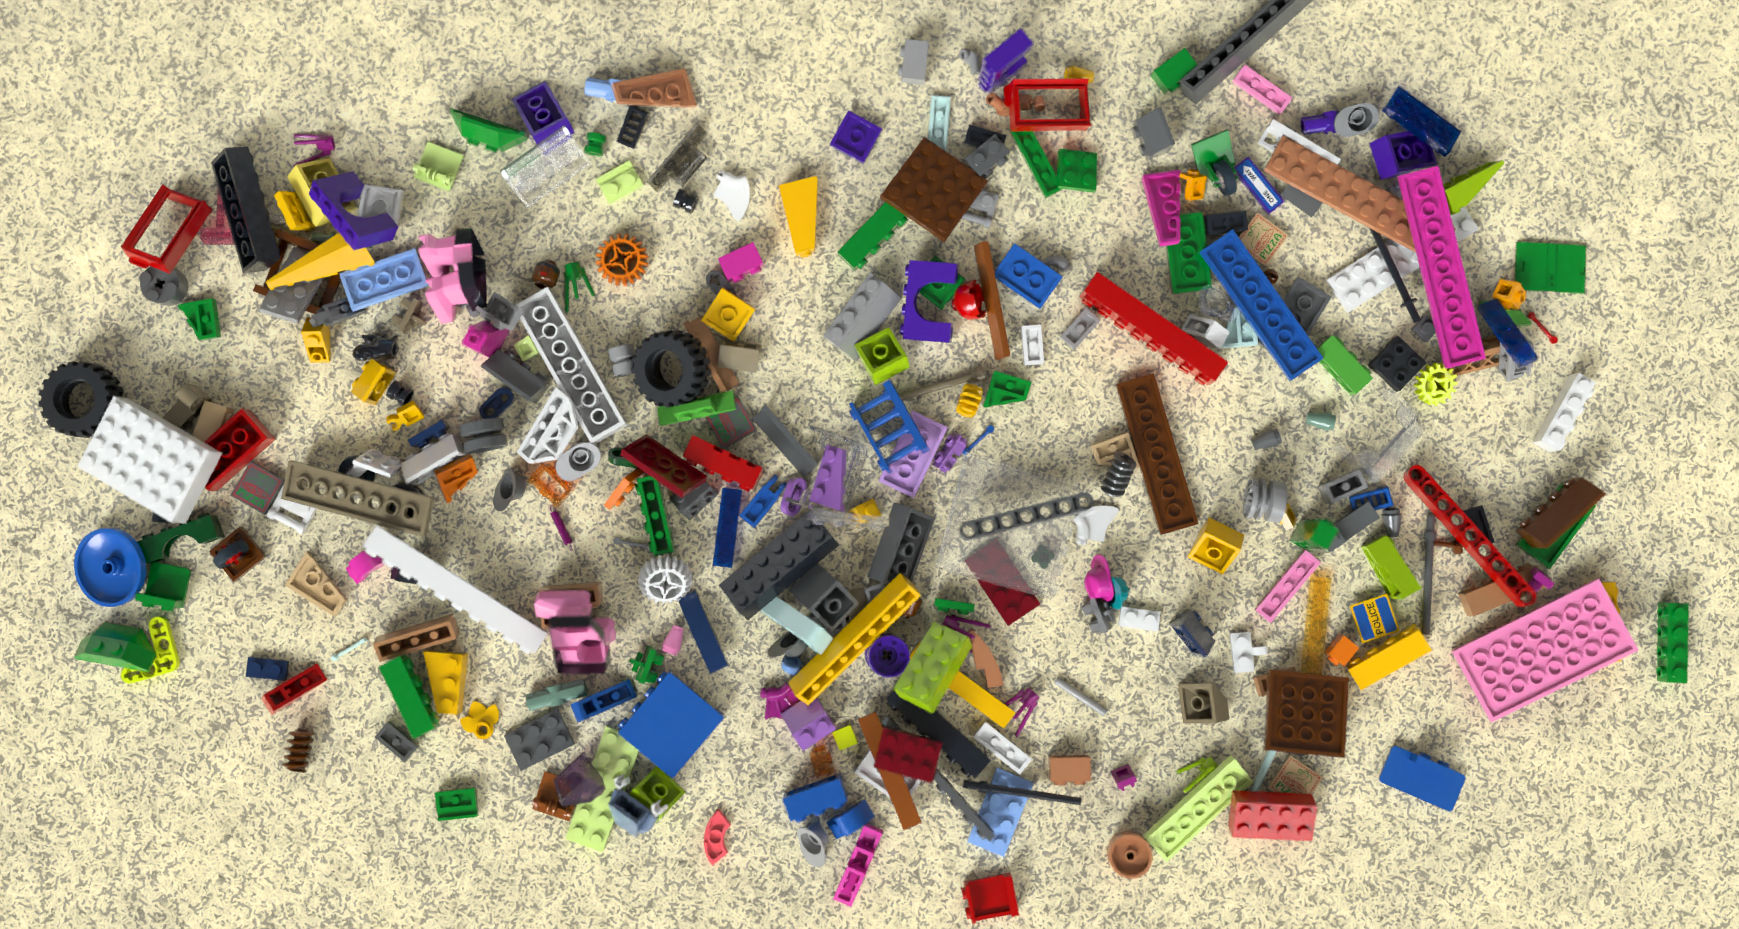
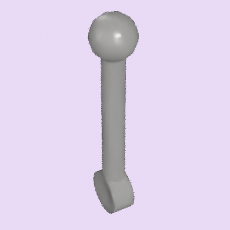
(617, 540)

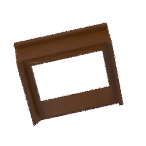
(287, 239)

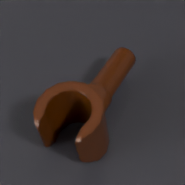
(1456, 547)

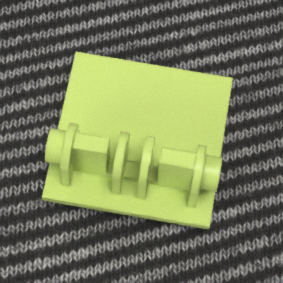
(438, 166)

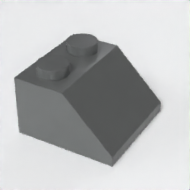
(1153, 134)

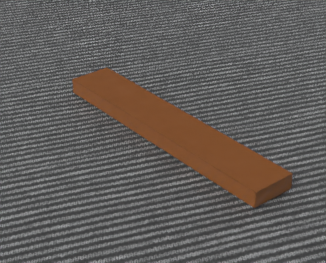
(992, 300)
(893, 782)

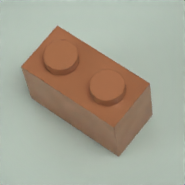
(1069, 769)

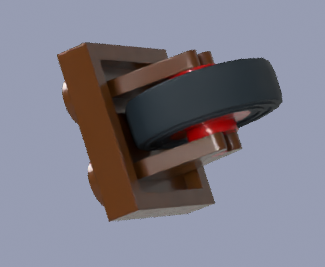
(237, 554)

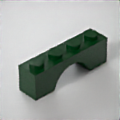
(203, 530)

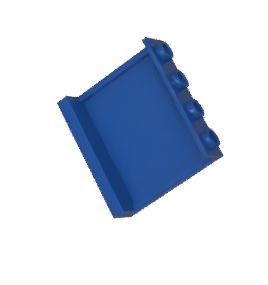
(670, 723)

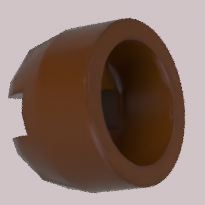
(1271, 272)

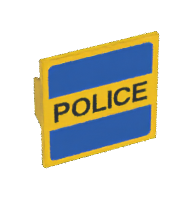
(1374, 618)

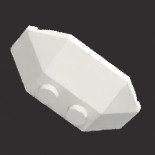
(551, 430)

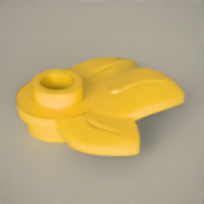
(479, 717)

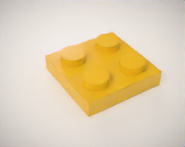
(728, 314)

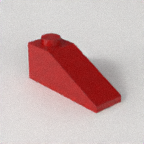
(293, 689)

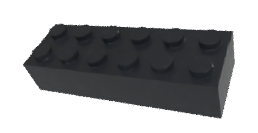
(245, 209)
(778, 566)

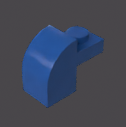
(851, 819)

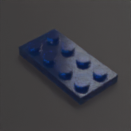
(1421, 121)

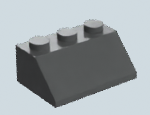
(516, 375)

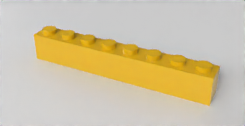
(854, 639)

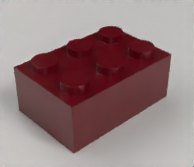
(908, 754)

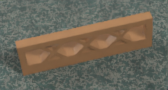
(1491, 347)
(723, 377)

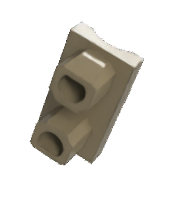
(413, 307)

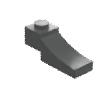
(1353, 523)

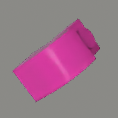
(363, 565)

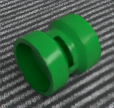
(595, 144)

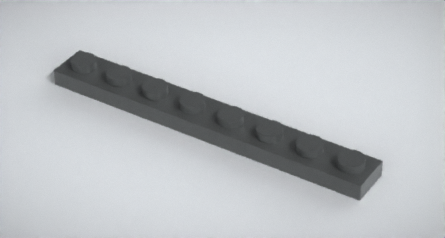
(957, 799)

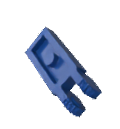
(762, 503)

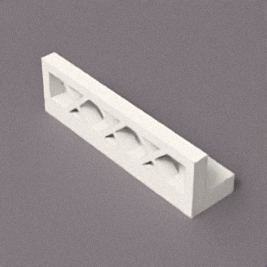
(1279, 130)

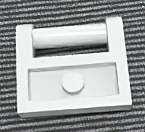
(298, 509)

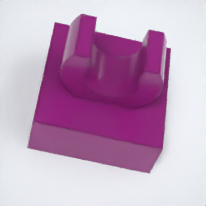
(1540, 579)
(1123, 777)

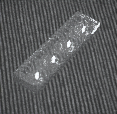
(856, 521)

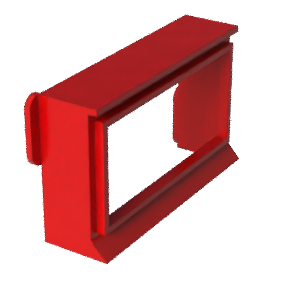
(1011, 100)
(181, 239)

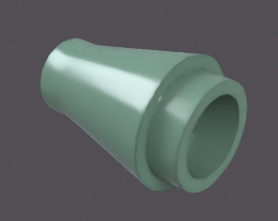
(1324, 421)

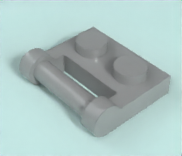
(986, 203)

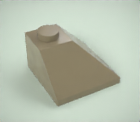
(1202, 703)

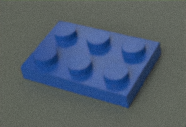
(1027, 276)

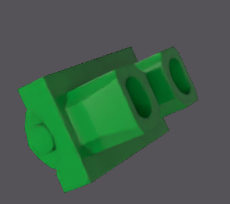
(644, 673)

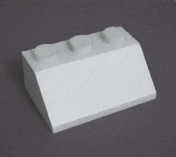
(421, 466)

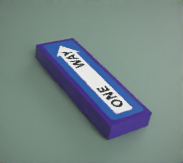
(1258, 185)

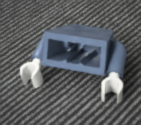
(629, 812)

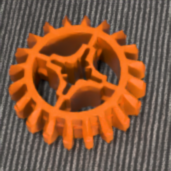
(613, 263)

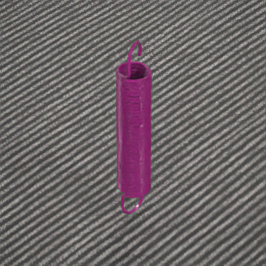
(561, 527)

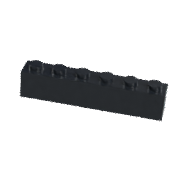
(935, 726)

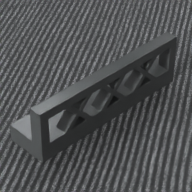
(785, 441)

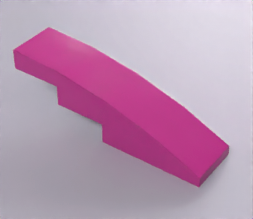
(858, 864)

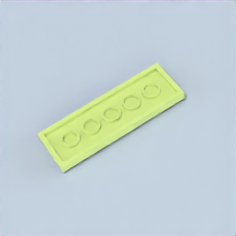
(1197, 808)
(594, 819)

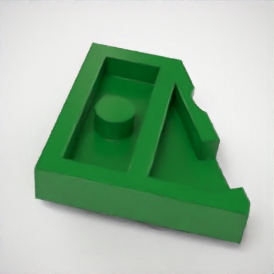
(203, 318)
(1006, 389)

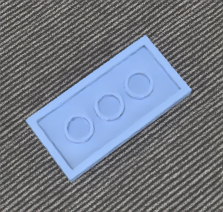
(384, 280)
(1001, 812)

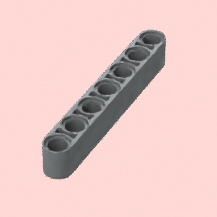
(1033, 510)

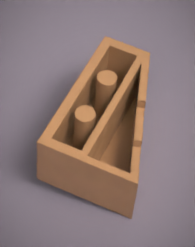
(593, 588)

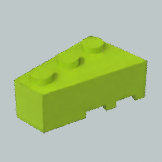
(1390, 568)

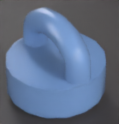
(791, 665)

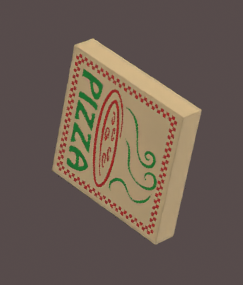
(1262, 239)
(1294, 778)

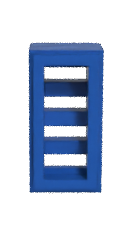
(1387, 496)

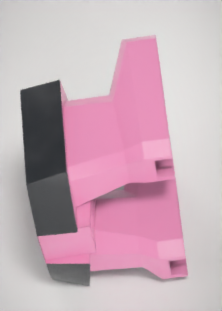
(461, 286)
(576, 638)

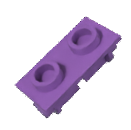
(953, 444)

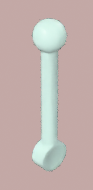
(335, 657)

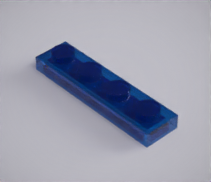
(1507, 333)
(727, 527)

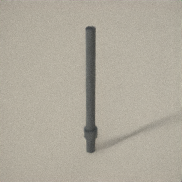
(1429, 536)

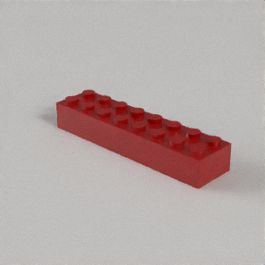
(1153, 329)

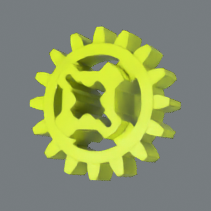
(1435, 384)

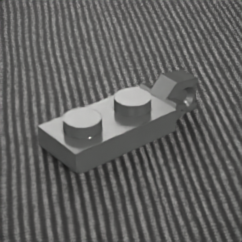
(335, 313)

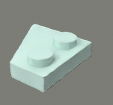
(1240, 334)

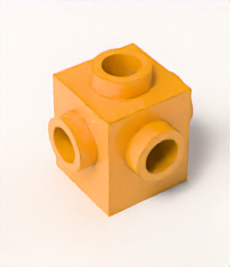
(1509, 294)

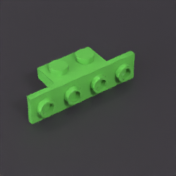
(698, 408)

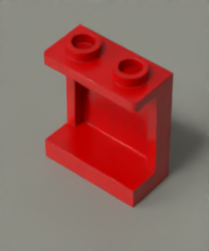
(990, 897)

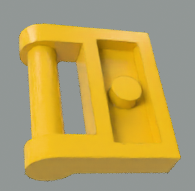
(294, 211)

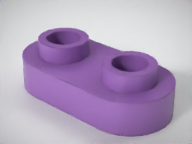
(794, 493)

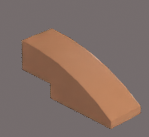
(985, 660)

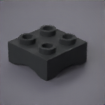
(1397, 363)

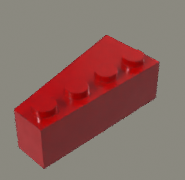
(723, 462)

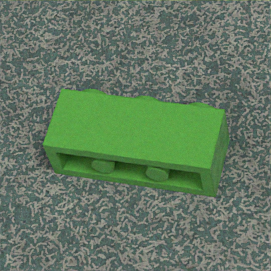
(1343, 365)

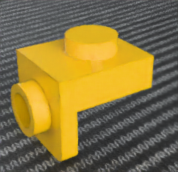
(866, 508)

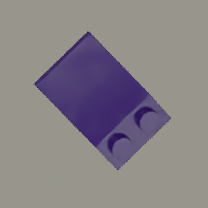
(541, 112)
(1401, 155)

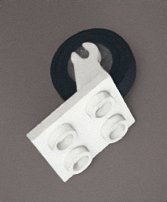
(369, 463)

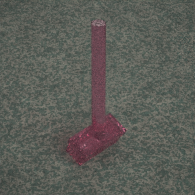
(217, 235)

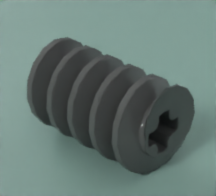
(1119, 475)

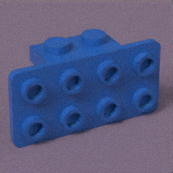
(1422, 777)

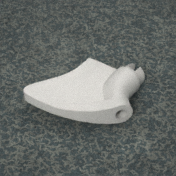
(734, 193)
(1093, 523)

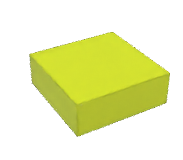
(845, 737)

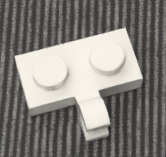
(1243, 651)

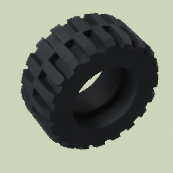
(649, 375)
(59, 387)

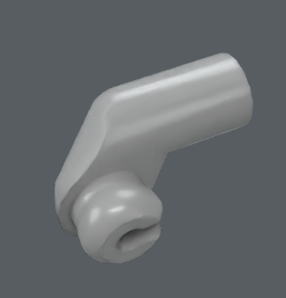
(972, 59)
(1057, 261)

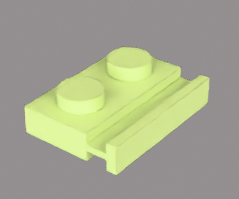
(619, 182)

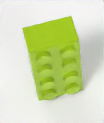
(933, 667)

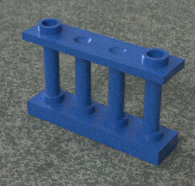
(898, 410)

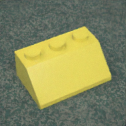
(302, 179)

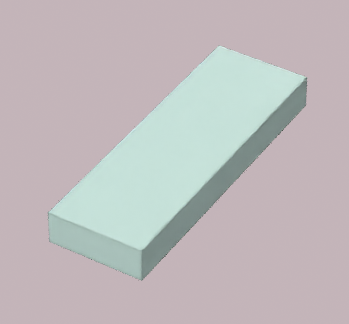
(939, 120)

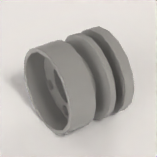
(1265, 501)

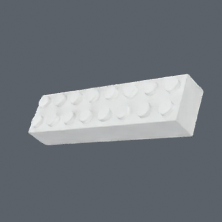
(571, 365)

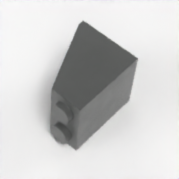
(824, 596)

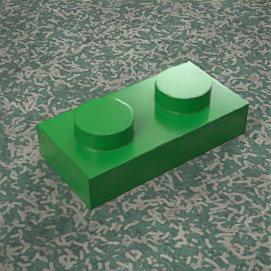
(961, 607)

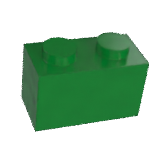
(1173, 70)

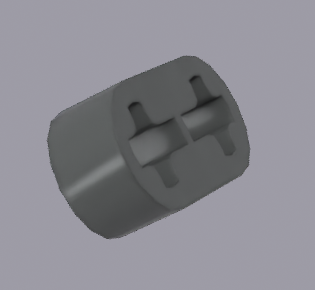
(724, 283)

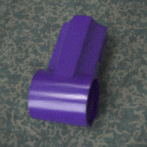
(1319, 123)

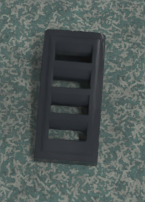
(632, 109)

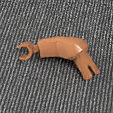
(1025, 102)

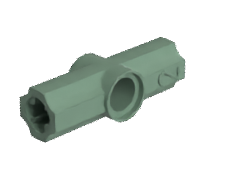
(556, 694)

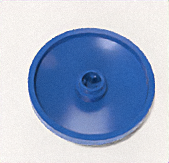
(110, 567)

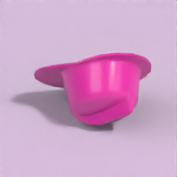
(1098, 580)

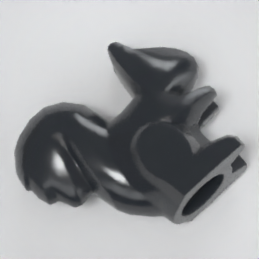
(376, 347)

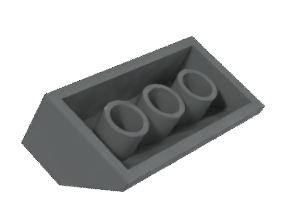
(901, 544)

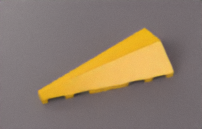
(321, 262)

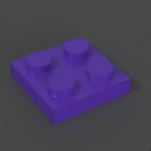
(856, 137)

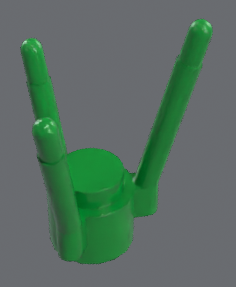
(574, 273)

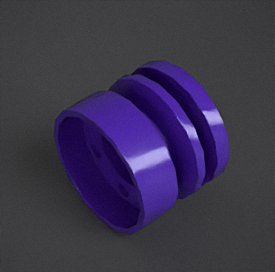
(898, 656)

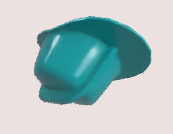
(1120, 592)

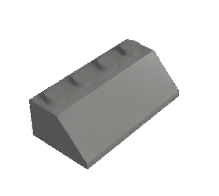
(862, 315)

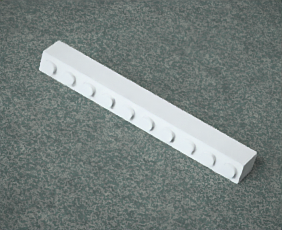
(454, 588)

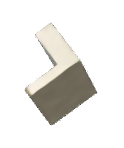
(739, 355)

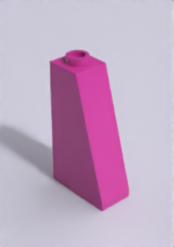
(485, 338)

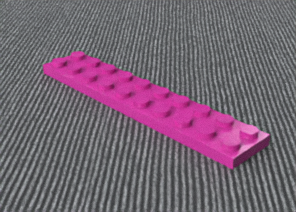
(1441, 267)

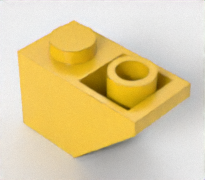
(316, 342)

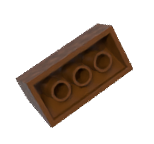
(1559, 512)

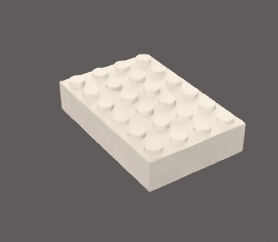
(149, 460)

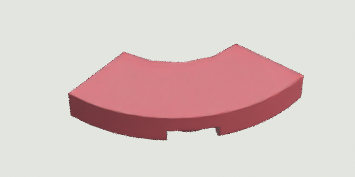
(714, 837)

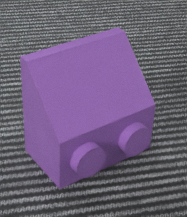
(808, 722)

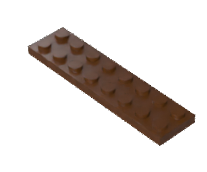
(1156, 454)

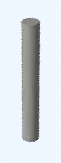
(1080, 696)

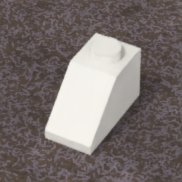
(1206, 331)

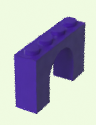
(1004, 62)
(356, 230)
(919, 275)

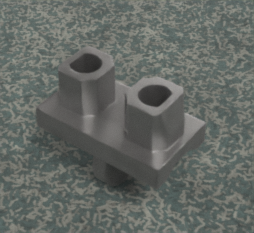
(1102, 622)

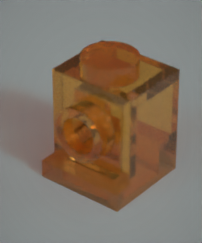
(821, 761)

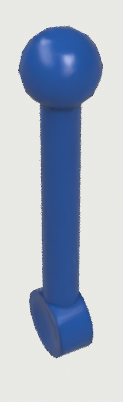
(989, 429)

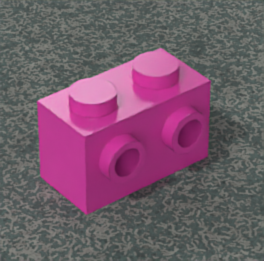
(741, 262)

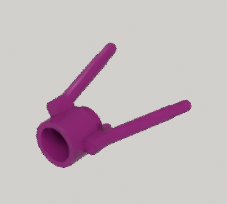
(323, 142)
(951, 622)
(1029, 700)

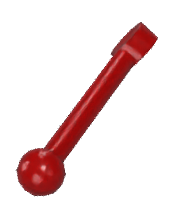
(1552, 339)

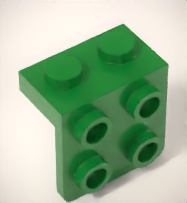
(165, 587)

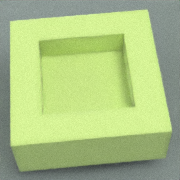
(526, 349)

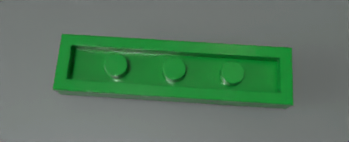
(1036, 162)

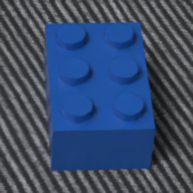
(815, 798)

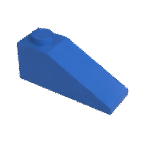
(603, 700)

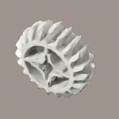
(653, 575)

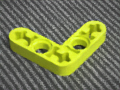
(161, 654)

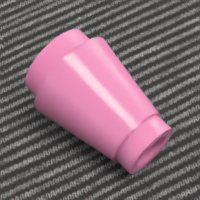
(673, 641)

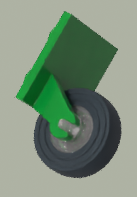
(1216, 161)

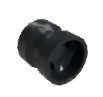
(685, 201)
(399, 393)

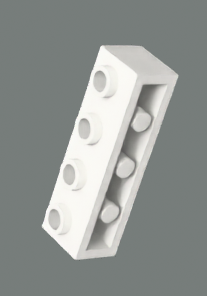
(1564, 412)

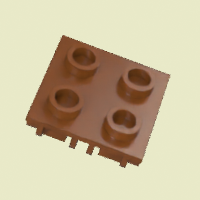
(548, 800)

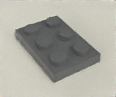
(539, 739)

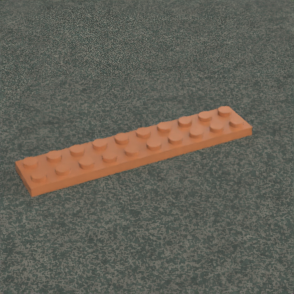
(1341, 190)

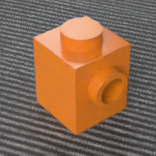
(1340, 650)

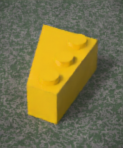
(447, 679)

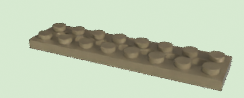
(366, 489)

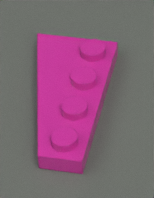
(1164, 204)

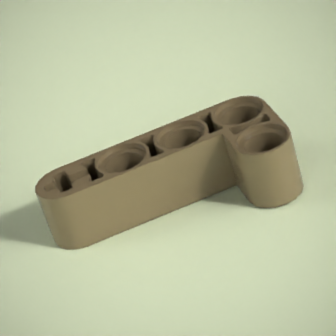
(187, 407)

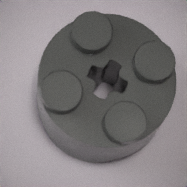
(163, 287)

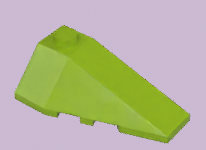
(1466, 186)

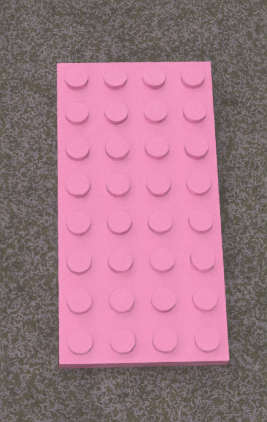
(1544, 650)

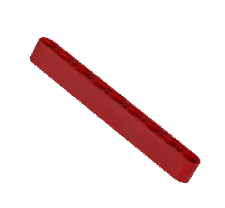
(1471, 546)

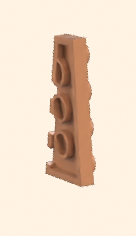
(660, 89)

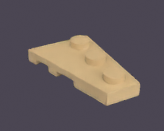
(316, 586)

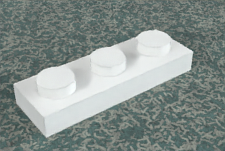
(1002, 747)

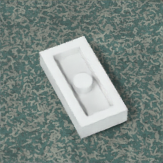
(1032, 345)
(1139, 618)

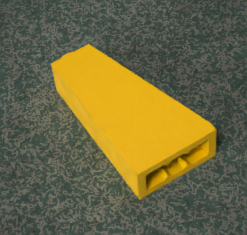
(801, 213)

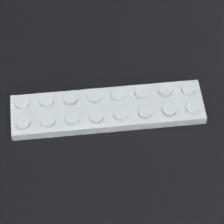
(1371, 275)

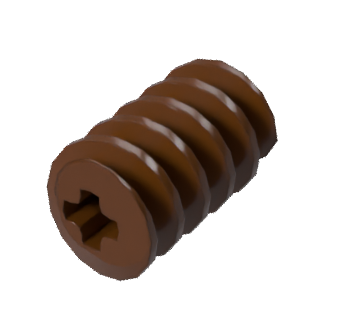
(298, 750)

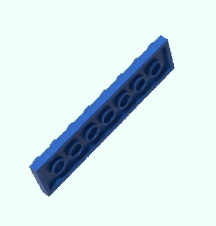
(1261, 305)

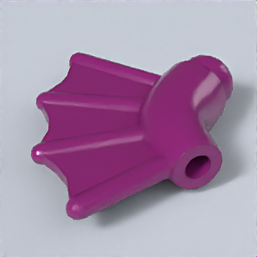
(778, 700)

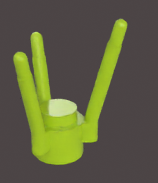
(1206, 768)

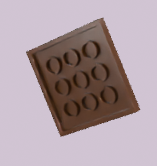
(934, 189)
(1306, 713)

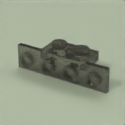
(682, 161)

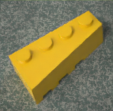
(1388, 657)

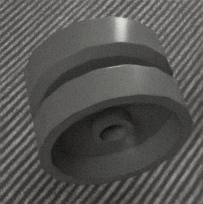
(484, 435)

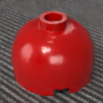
(969, 300)

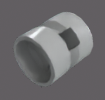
(622, 359)

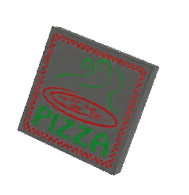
(731, 425)
(258, 488)

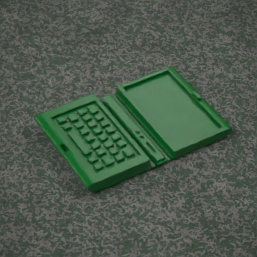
(1551, 267)

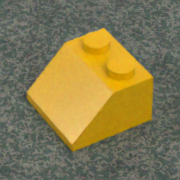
(372, 382)
(1216, 546)

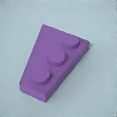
(828, 486)

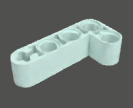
(798, 624)

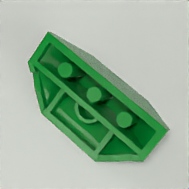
(486, 132)
(117, 647)

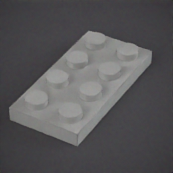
(290, 301)

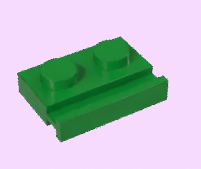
(456, 804)

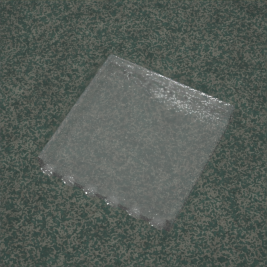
(1015, 559)

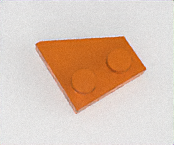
(455, 476)
(623, 488)

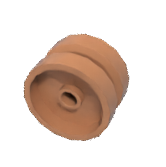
(1127, 842)

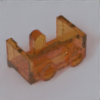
(544, 490)

